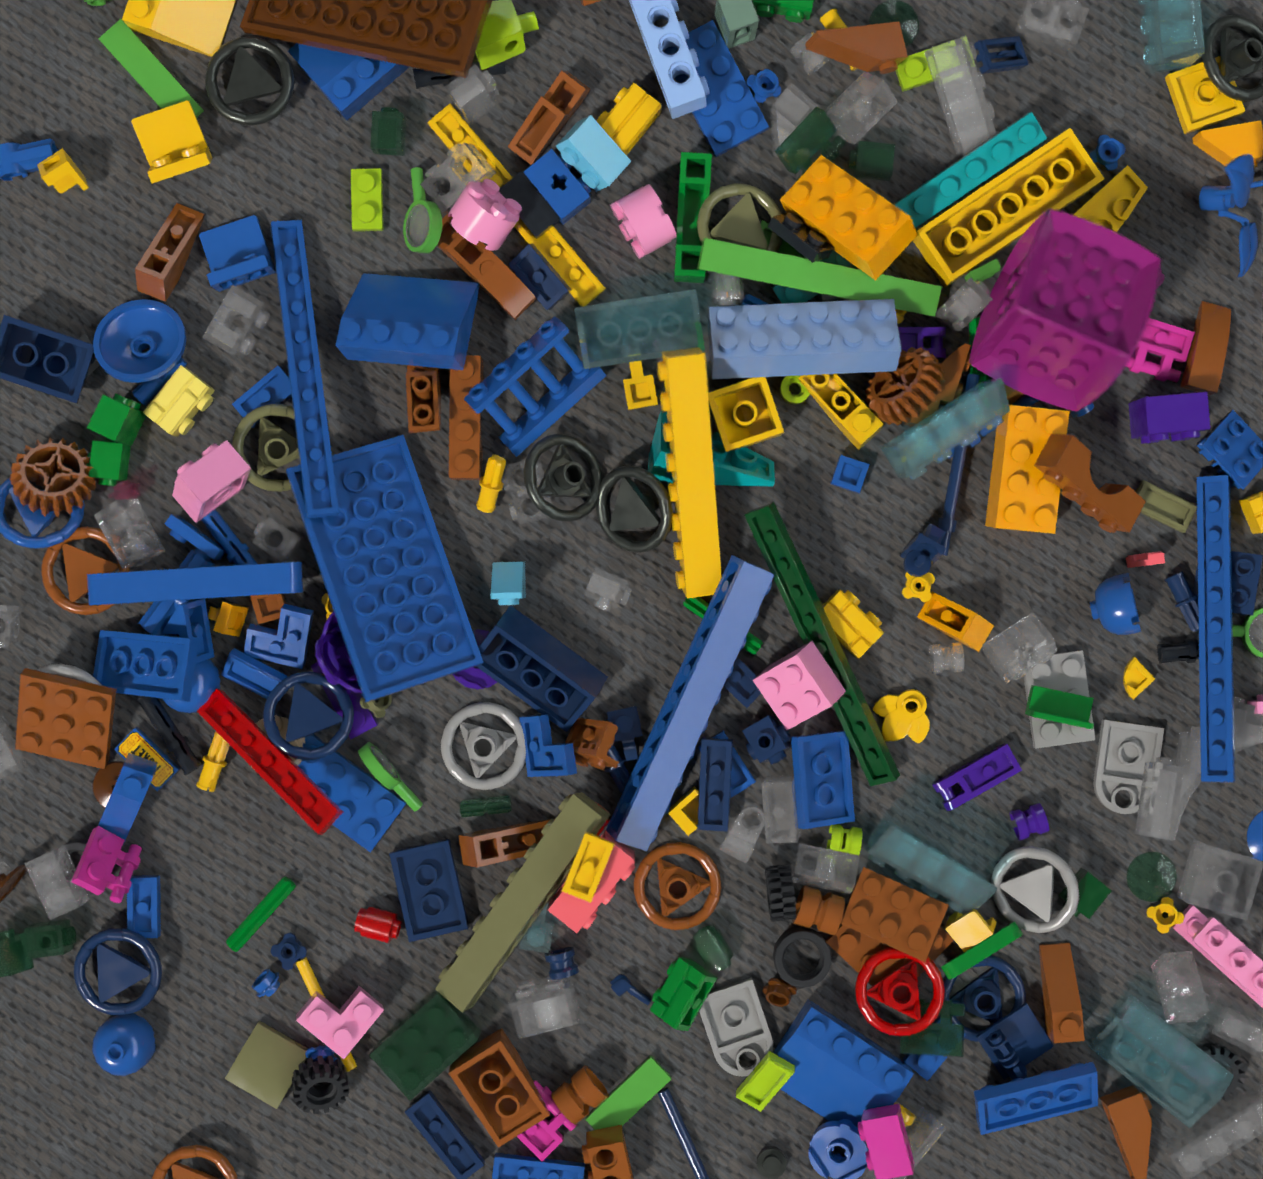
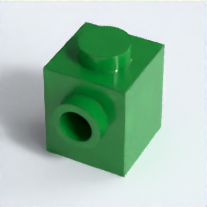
(109, 462)

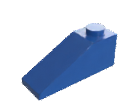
(127, 795)

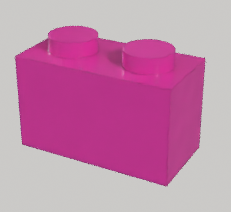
(887, 1142)

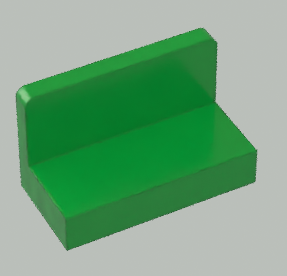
(1059, 707)

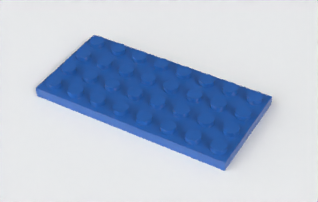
(388, 573)

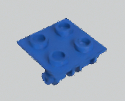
(1234, 449)

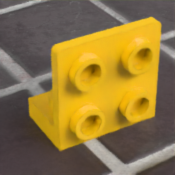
(172, 141)

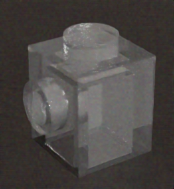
(607, 590)

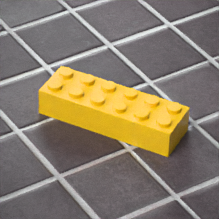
(1007, 207)

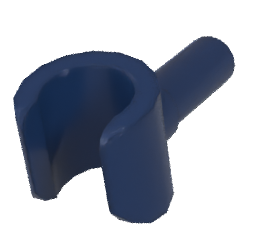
(622, 984)

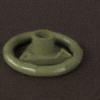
(741, 223)
(275, 445)

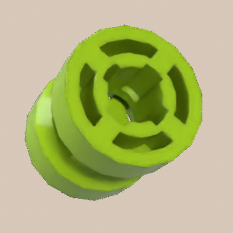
(845, 839)

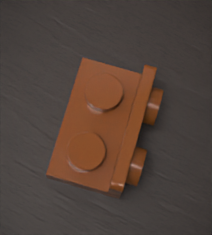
(592, 741)

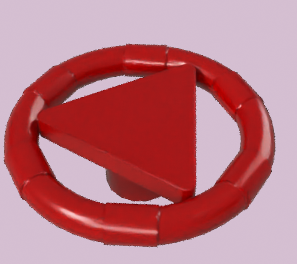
(899, 992)

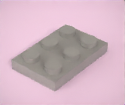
(1062, 673)

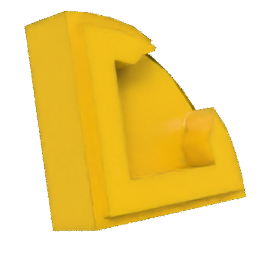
(1136, 678)

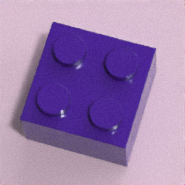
(1169, 415)

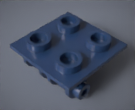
(1245, 581)
(1015, 1042)

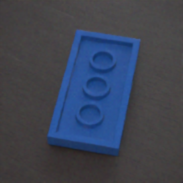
(731, 109)
(146, 664)
(365, 802)
(1036, 1097)

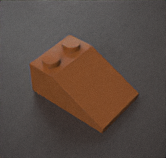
(499, 1088)

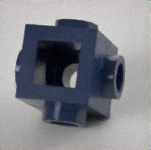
(757, 737)

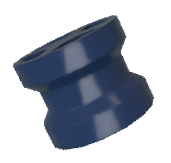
(561, 963)

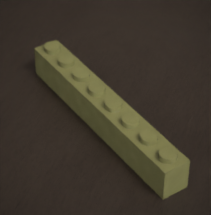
(521, 902)

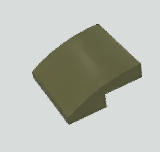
(267, 1064)

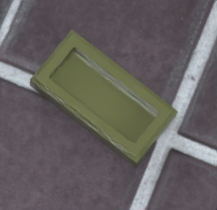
(1166, 507)

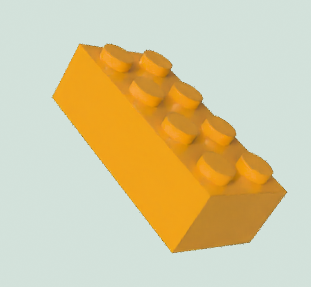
(850, 217)
(1017, 490)

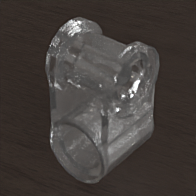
(743, 836)

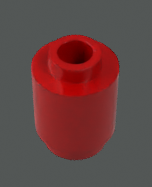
(377, 924)

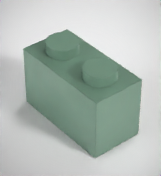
(736, 21)

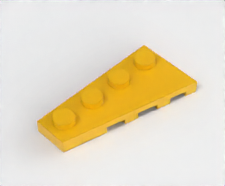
(1114, 201)

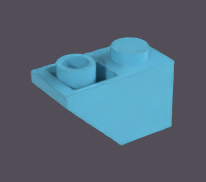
(508, 582)

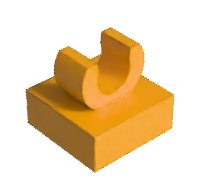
(228, 618)

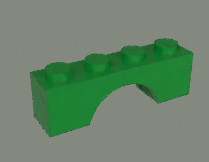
(693, 190)

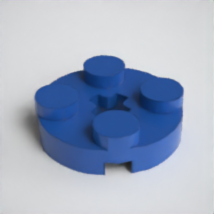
(841, 1134)

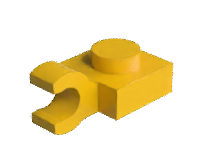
(639, 389)

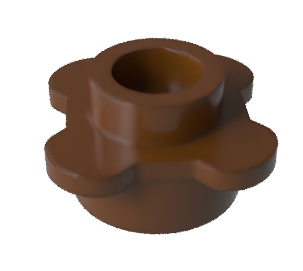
(779, 992)

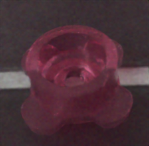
(125, 490)

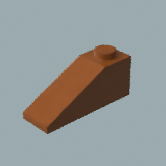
(863, 47)
(168, 253)
(499, 843)
(1060, 994)
(1131, 1127)

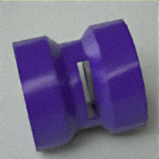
(1029, 821)

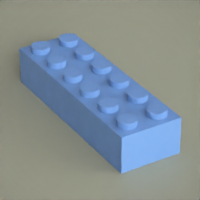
(803, 339)

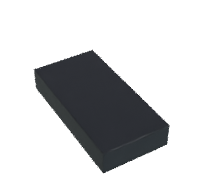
(535, 211)

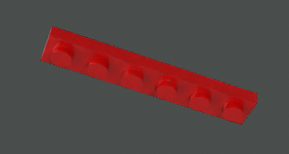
(270, 762)

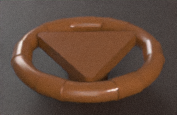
(77, 566)
(677, 886)
(182, 1171)

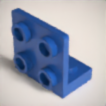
(236, 253)

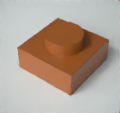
(267, 607)

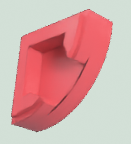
(1145, 559)

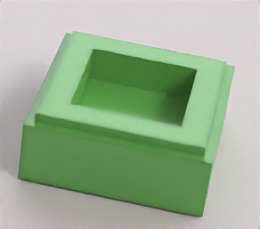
(985, 271)

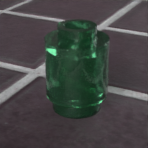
(713, 948)

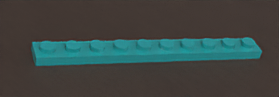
(950, 184)

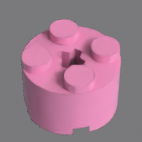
(484, 214)
(643, 221)

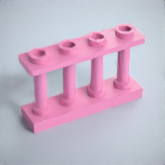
(1223, 951)

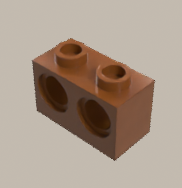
(609, 1163)

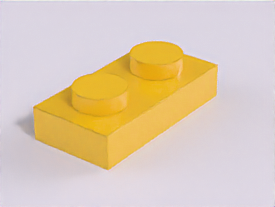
(588, 867)

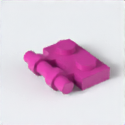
(1162, 340)
(98, 861)
(544, 1135)

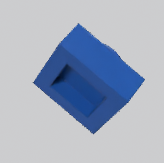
(849, 474)

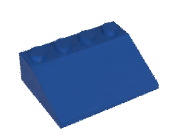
(345, 78)
(409, 321)
(839, 1067)

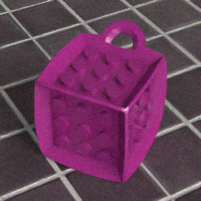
(1066, 310)

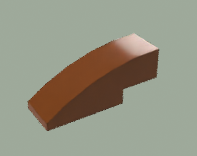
(548, 117)
(1207, 349)

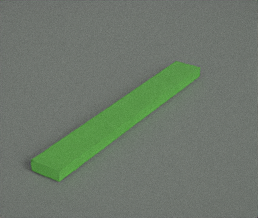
(816, 277)

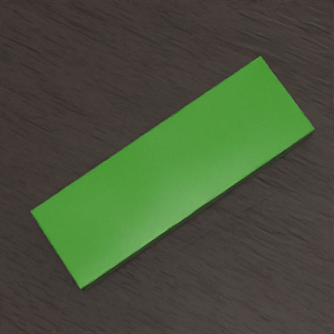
(630, 1095)

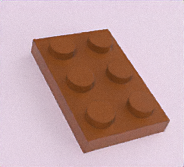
(894, 914)

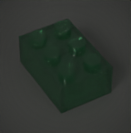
(424, 1044)

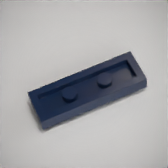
(715, 784)
(444, 1136)

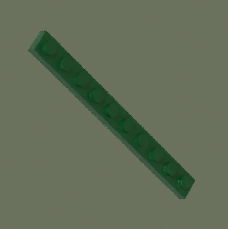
(815, 626)

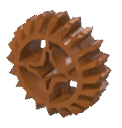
(908, 390)
(41, 466)

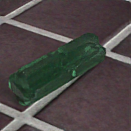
(479, 807)

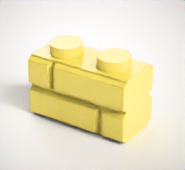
(180, 402)

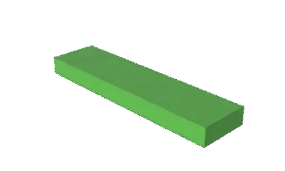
(145, 67)

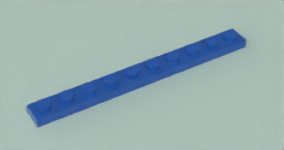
(304, 369)
(1215, 629)

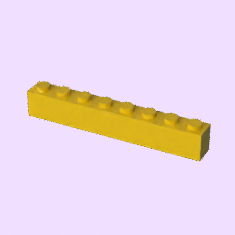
(691, 470)

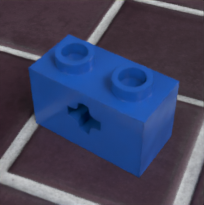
(566, 202)

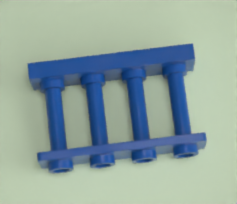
(551, 406)

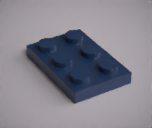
(429, 890)

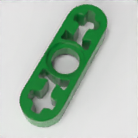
(981, 950)

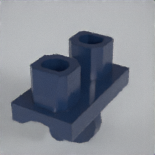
(923, 551)

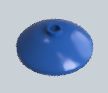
(132, 329)

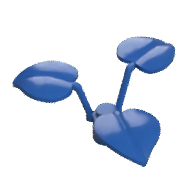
(1225, 197)

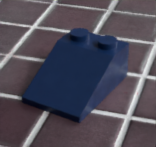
(43, 359)

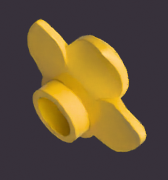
(901, 720)

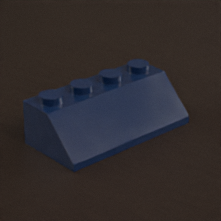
(539, 669)

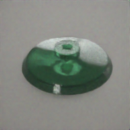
(897, 12)
(1151, 876)

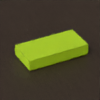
(765, 1081)

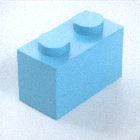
(593, 153)

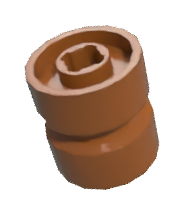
(819, 910)
(579, 1095)

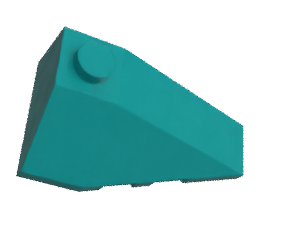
(731, 468)

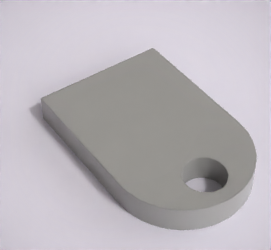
(1122, 759)
(736, 1026)

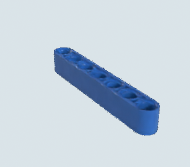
(195, 583)

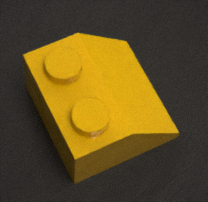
(745, 413)

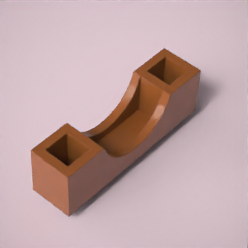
(465, 423)
(1067, 465)

